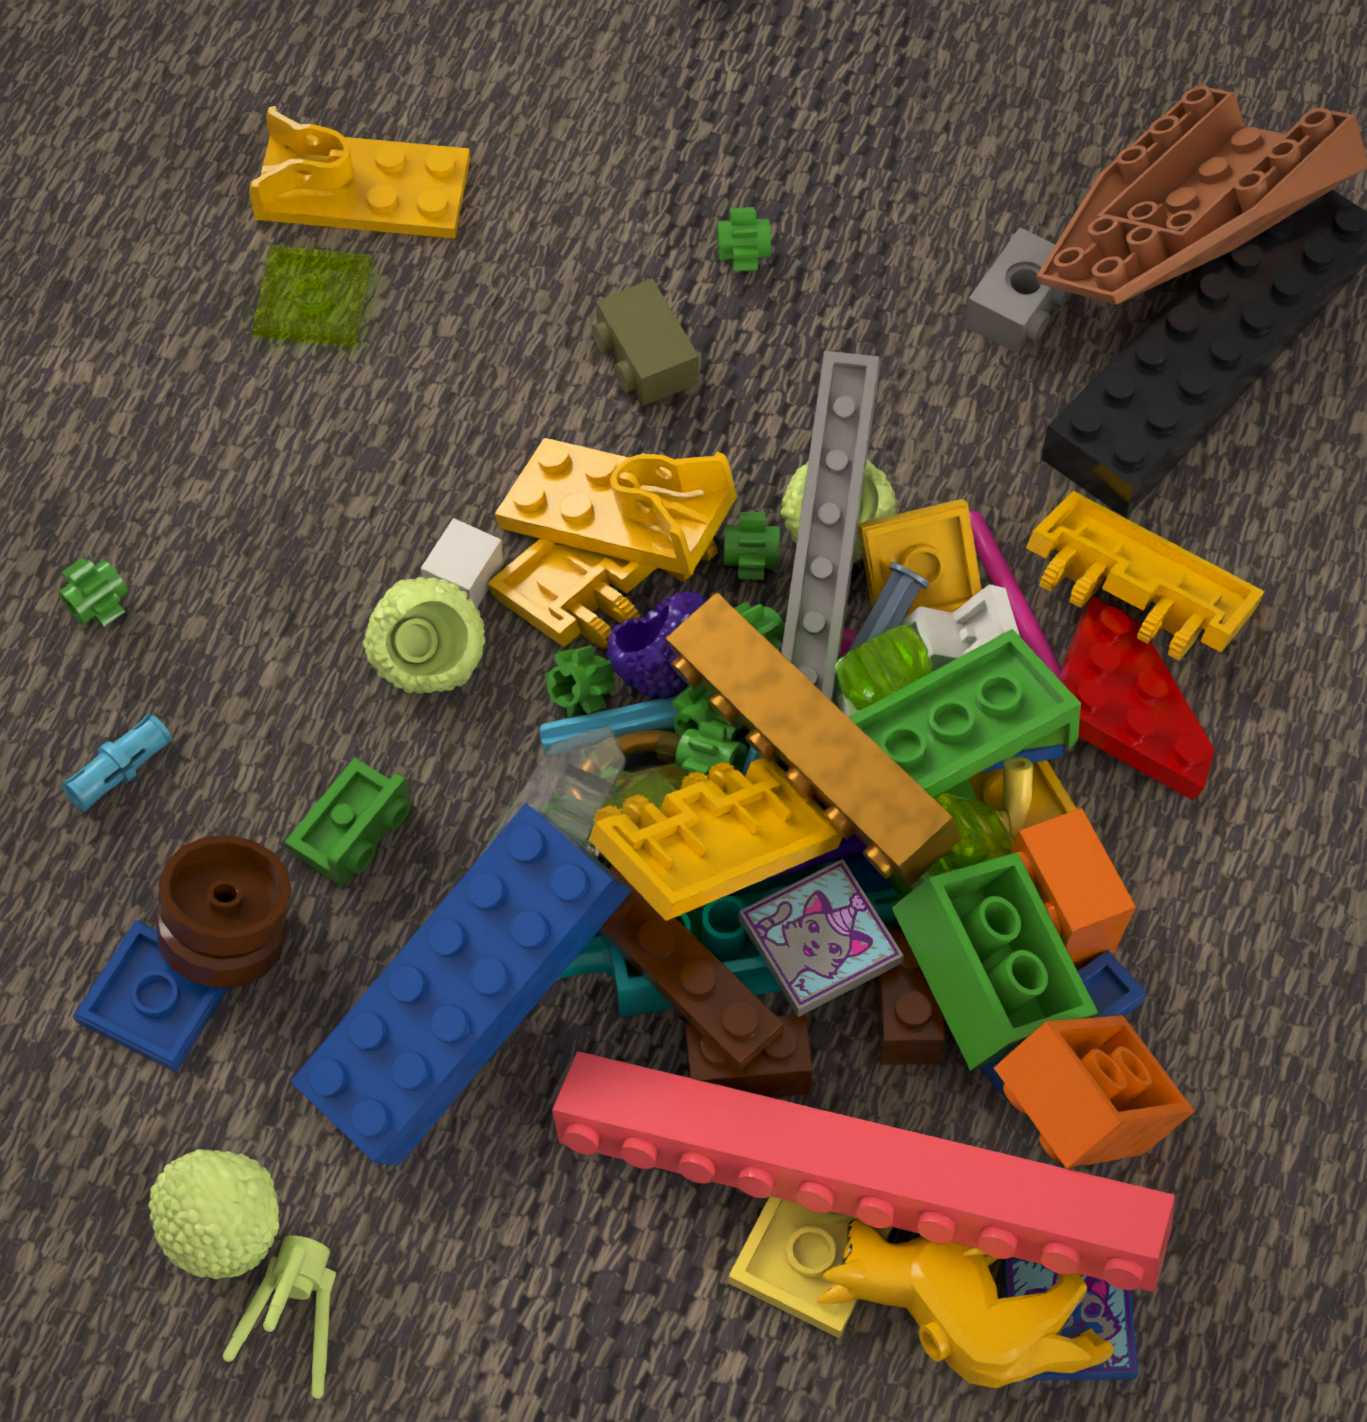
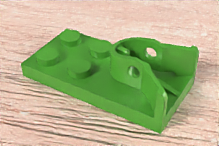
(973, 714)

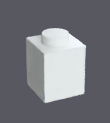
(465, 559)

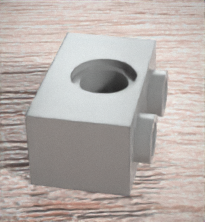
(1009, 300)

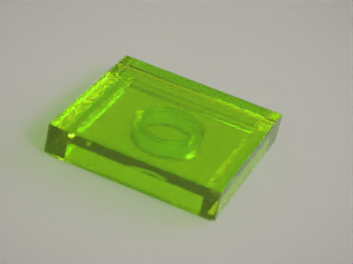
(312, 295)

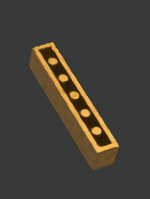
(814, 740)

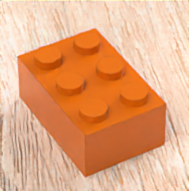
(1092, 1090)

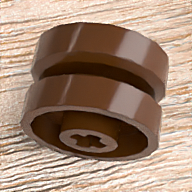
(223, 911)

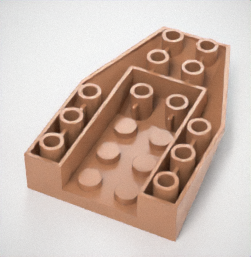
(1195, 193)

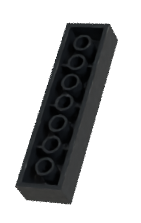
(1204, 352)

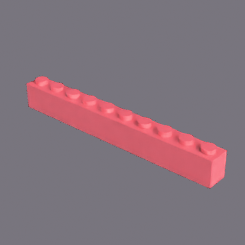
(867, 1171)

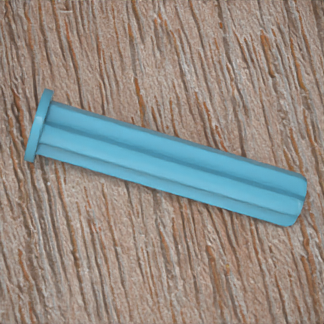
(648, 715)

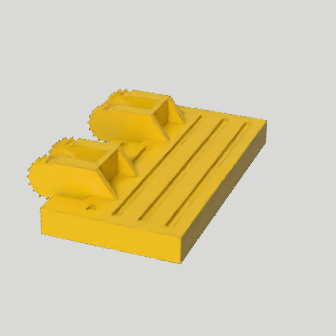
(1142, 570)
(563, 586)
(712, 836)

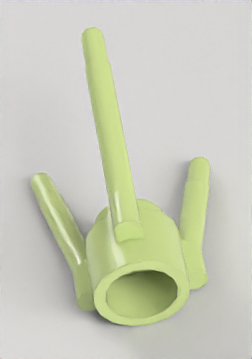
(293, 1274)

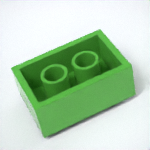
(991, 957)

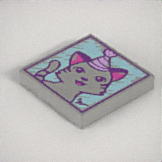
(820, 937)

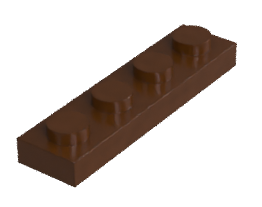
(691, 979)

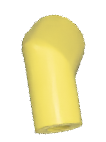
(1016, 794)

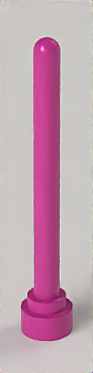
(1002, 576)

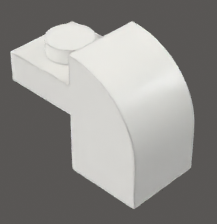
(967, 628)

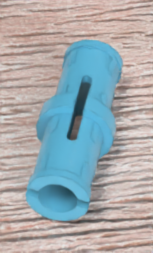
(116, 762)

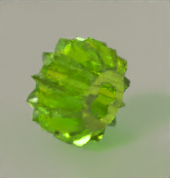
(883, 666)

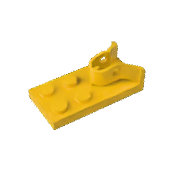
(358, 183)
(621, 506)

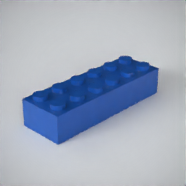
(460, 986)

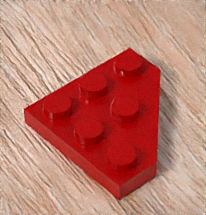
(1133, 701)

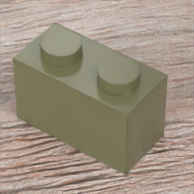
(646, 342)

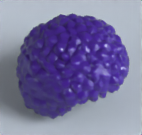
(641, 649)

